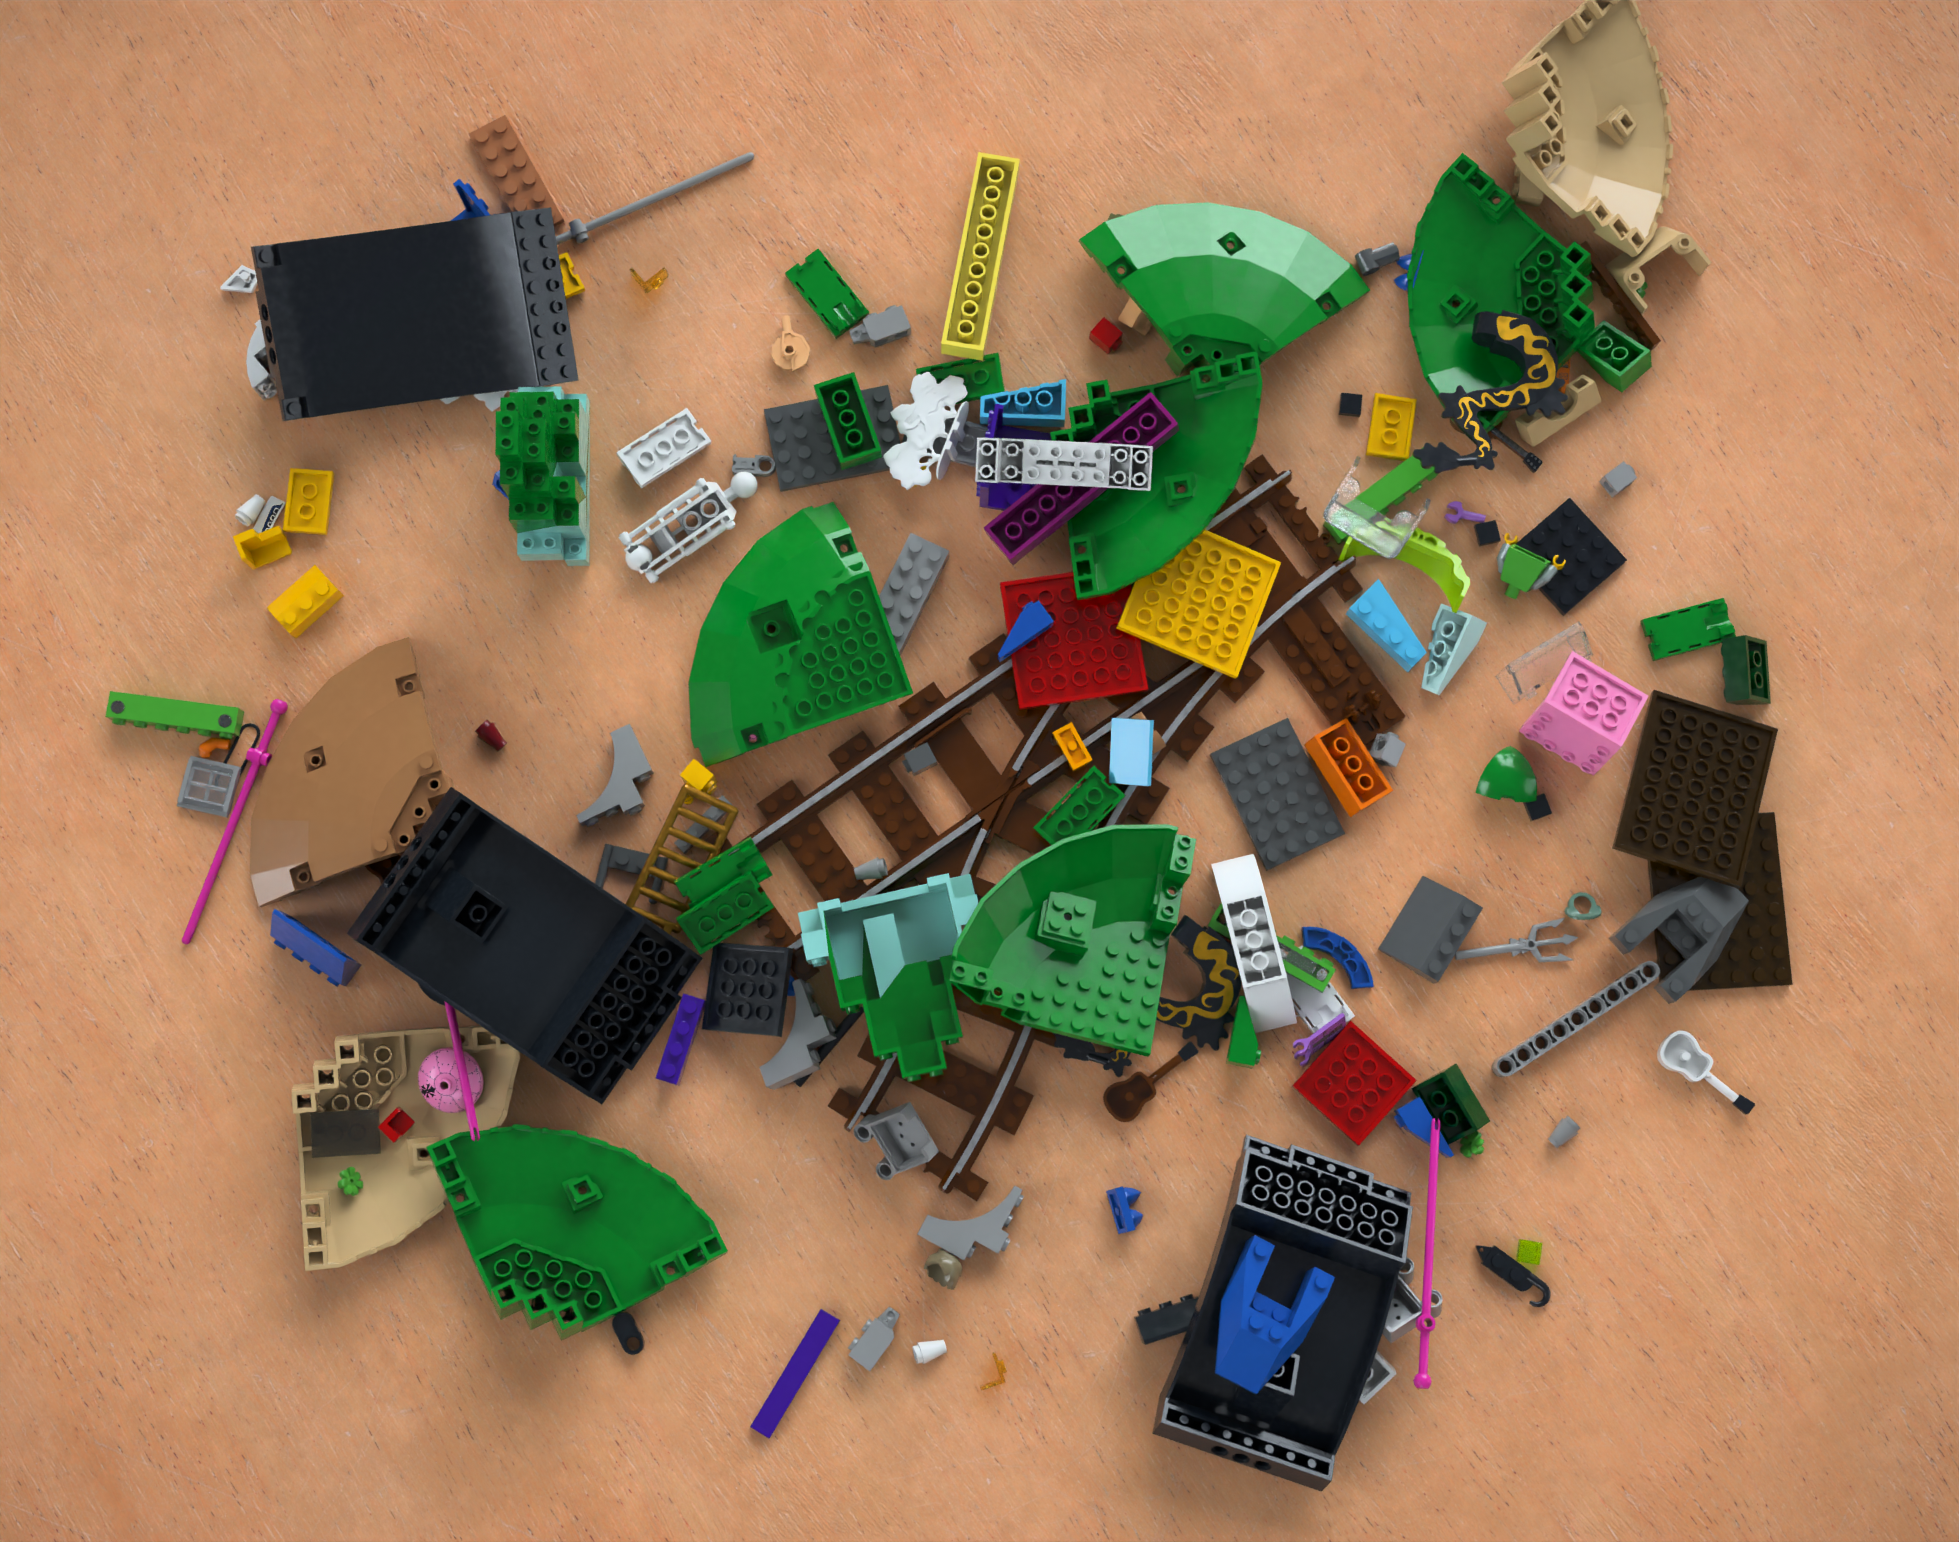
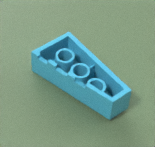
(1029, 406)
(1385, 624)

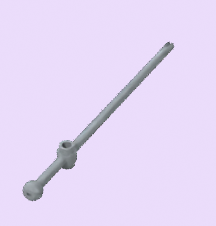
(579, 230)

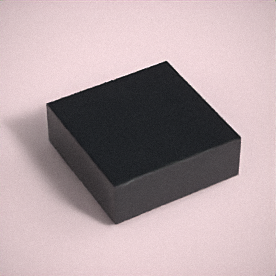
(1350, 404)
(1487, 533)
(1538, 808)

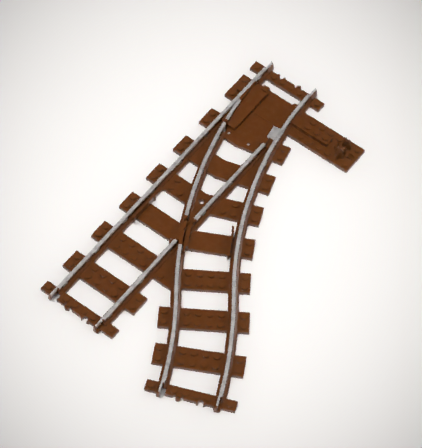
(1292, 623)

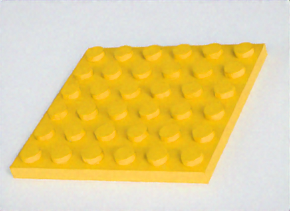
(1203, 602)

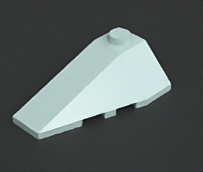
(1452, 642)

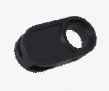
(625, 1328)

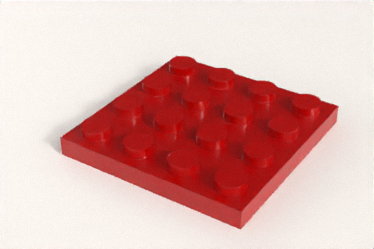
(1354, 1083)

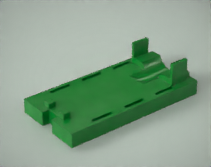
(827, 293)
(979, 377)
(1688, 629)
(1080, 809)
(723, 872)
(724, 911)

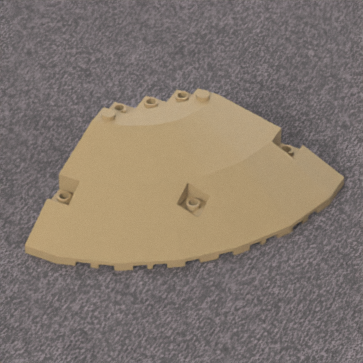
(1607, 121)
(399, 1183)

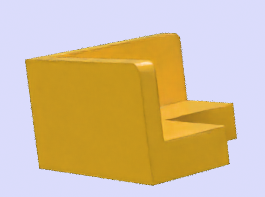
(262, 548)

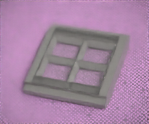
(209, 786)

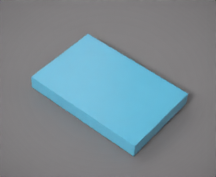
(1131, 751)

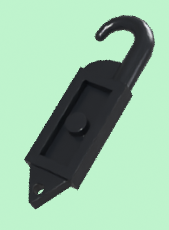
(1512, 1272)

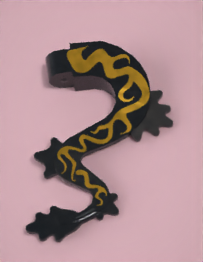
(1534, 353)
(1199, 1016)

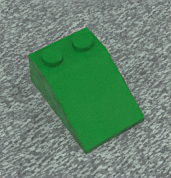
(1615, 356)
(1243, 1042)

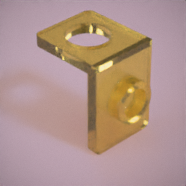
(654, 282)
(1001, 1369)

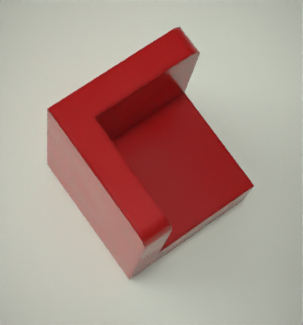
(396, 1124)

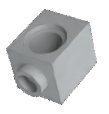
(1618, 479)
(1387, 749)

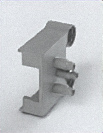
(899, 1137)
(1406, 1306)

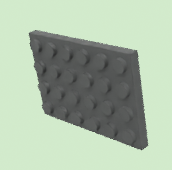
(804, 447)
(1277, 794)

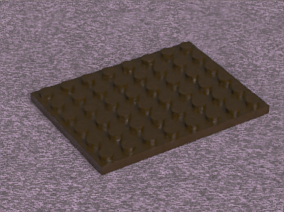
(1695, 789)
(1759, 943)

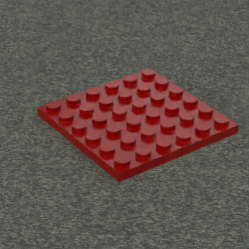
(1080, 653)

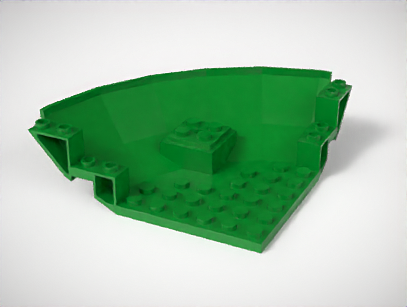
(827, 648)
(1104, 966)

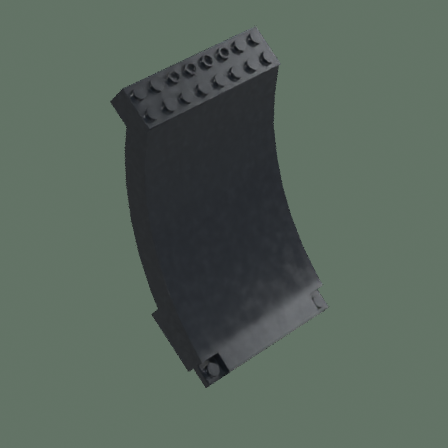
(414, 313)
(526, 946)
(1315, 1217)

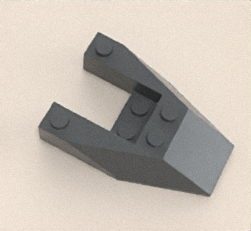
(1694, 920)

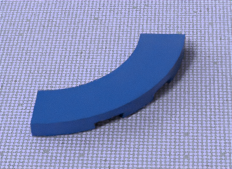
(1341, 951)

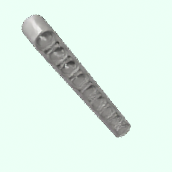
(1583, 1011)

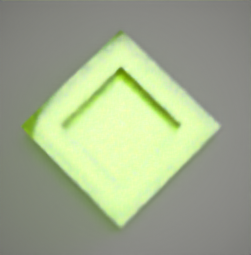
(1529, 1252)

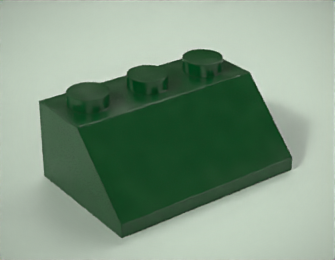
(1745, 670)
(1453, 1103)

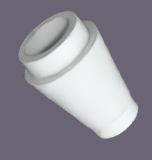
(250, 510)
(928, 1350)

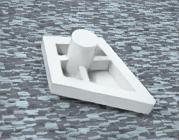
(241, 281)

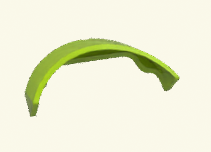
(1428, 555)

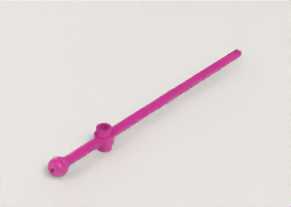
(258, 758)
(462, 1071)
(1422, 1379)

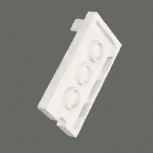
(664, 449)
(1317, 1006)

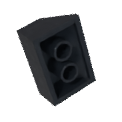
(1165, 1321)

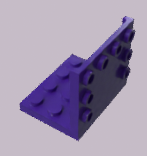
(1003, 494)

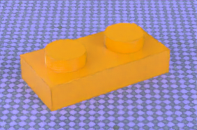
(1072, 746)

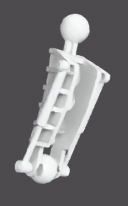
(640, 557)

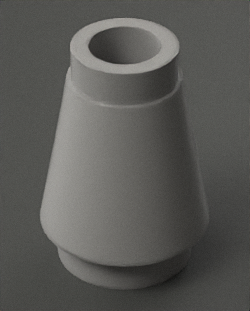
(871, 870)
(1563, 1132)

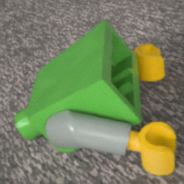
(1523, 568)

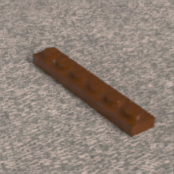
(1621, 302)

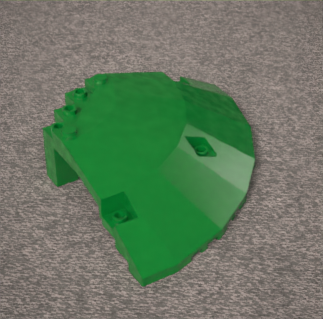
(1488, 262)
(1217, 298)
(1143, 530)
(563, 1249)

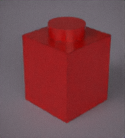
(1106, 336)

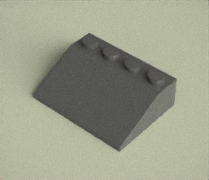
(1430, 929)

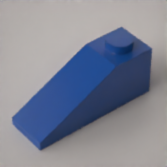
(1029, 625)
(1417, 1121)

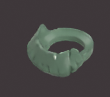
(1594, 912)

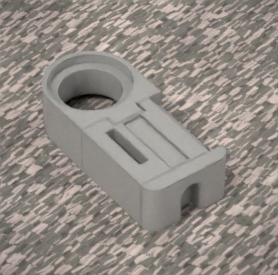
(752, 465)

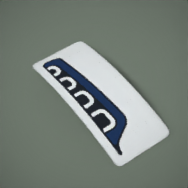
(269, 514)

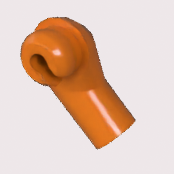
(211, 744)

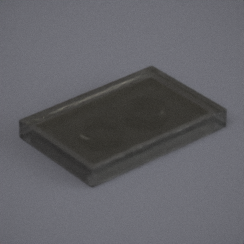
(345, 1133)

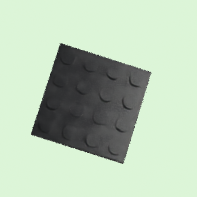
(1584, 547)
(747, 989)

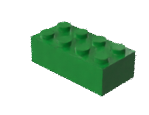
(847, 421)

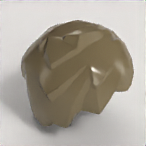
(944, 1268)

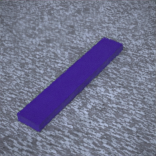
(795, 1373)

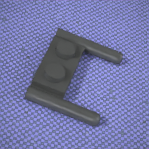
(628, 861)

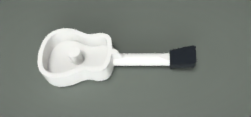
(1683, 1055)

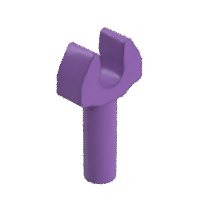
(1462, 514)

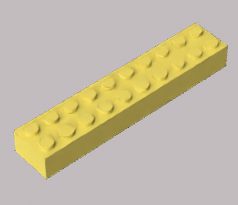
(980, 256)

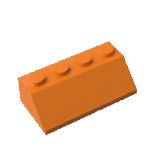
(1348, 767)

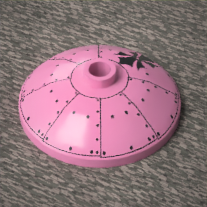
(442, 1067)

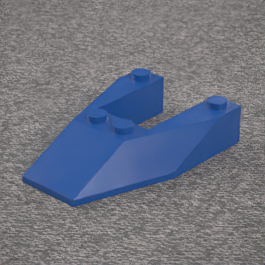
(1257, 1331)

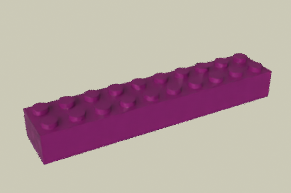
(1051, 506)

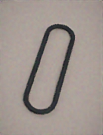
(236, 740)

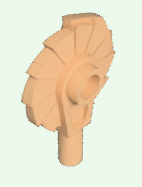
(791, 349)

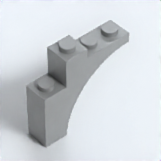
(621, 791)
(808, 1032)
(959, 1236)

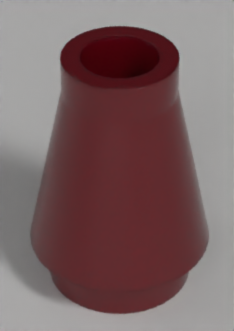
(489, 734)

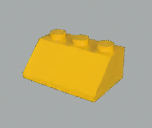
(305, 601)

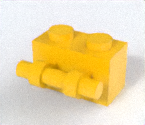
(699, 778)

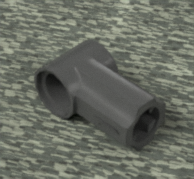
(1371, 260)

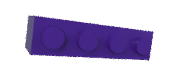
(681, 1039)

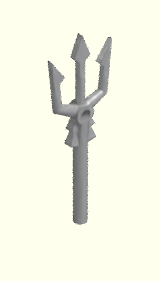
(1523, 945)

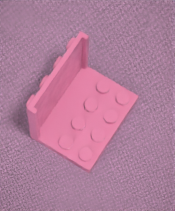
(1585, 714)

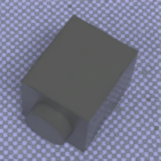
(919, 759)

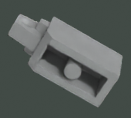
(882, 327)
(875, 1339)

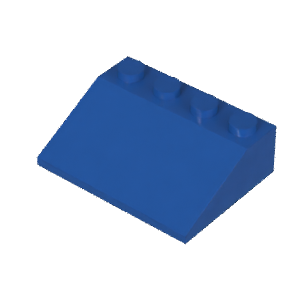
(313, 948)

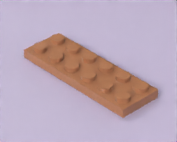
(512, 168)

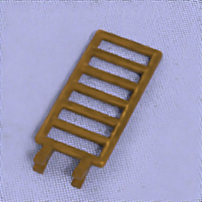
(658, 848)

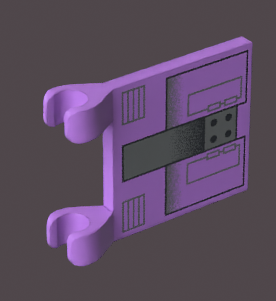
(1319, 1038)

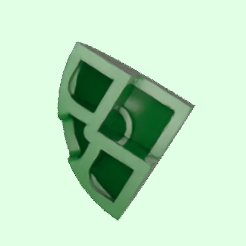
(1508, 777)

